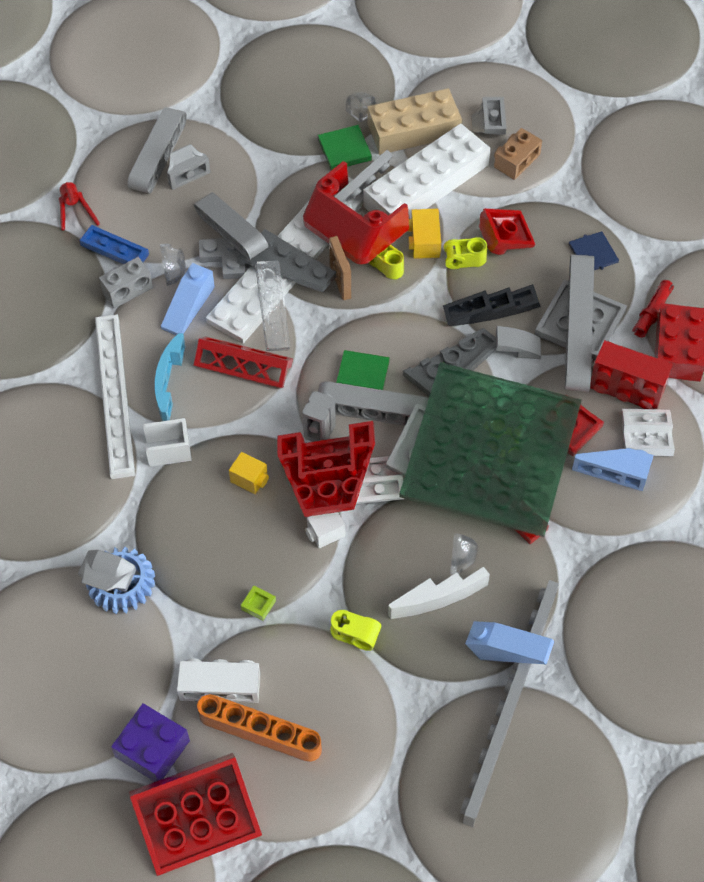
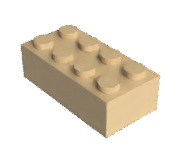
(412, 120)

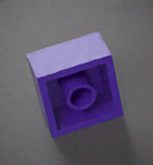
(150, 743)

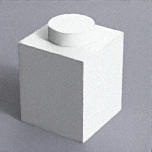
(325, 528)

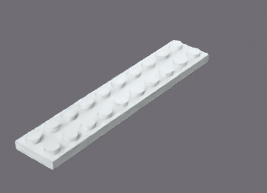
(240, 309)

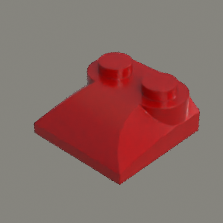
(505, 230)

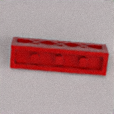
(248, 354)

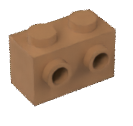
(517, 153)

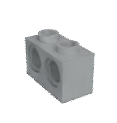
(126, 282)

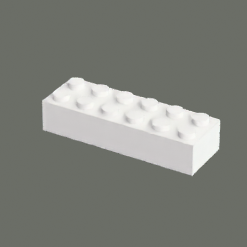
(429, 173)

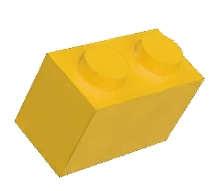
(425, 233)

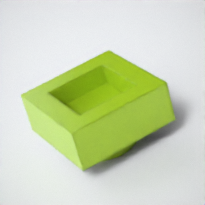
(258, 603)

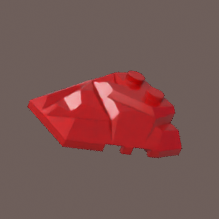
(329, 471)

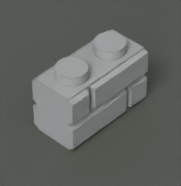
(319, 417)

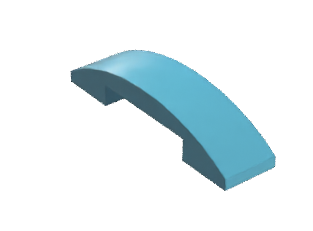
(171, 356)

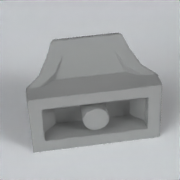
(490, 117)
(186, 166)
(106, 571)

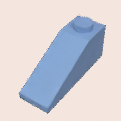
(188, 299)
(618, 466)
(507, 644)

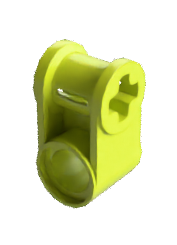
(467, 253)
(390, 262)
(356, 629)

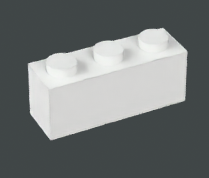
(221, 678)

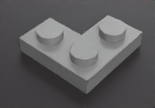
(221, 251)

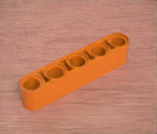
(267, 737)

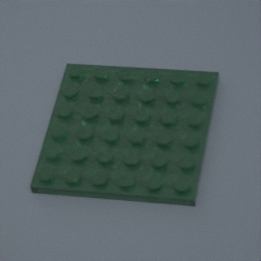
(491, 449)

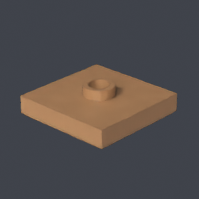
(340, 264)

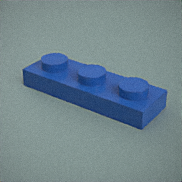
(112, 245)

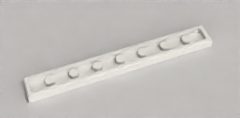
(114, 397)

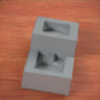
(515, 340)

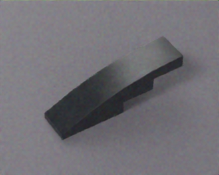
(493, 306)

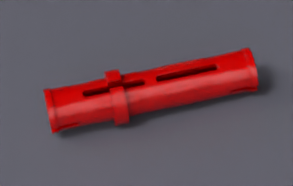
(650, 314)

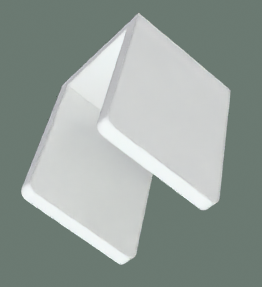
(167, 431)

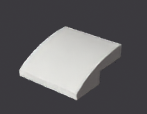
(648, 431)
(380, 482)

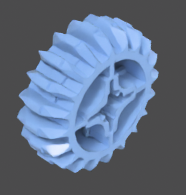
(137, 589)

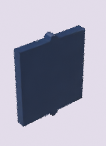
(596, 246)

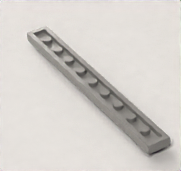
(505, 711)

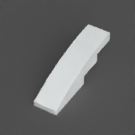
(430, 597)

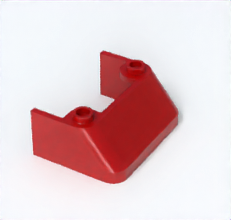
(359, 235)

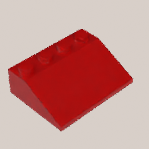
(195, 814)

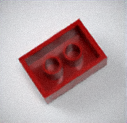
(681, 340)
(630, 375)

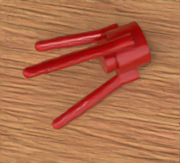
(70, 196)

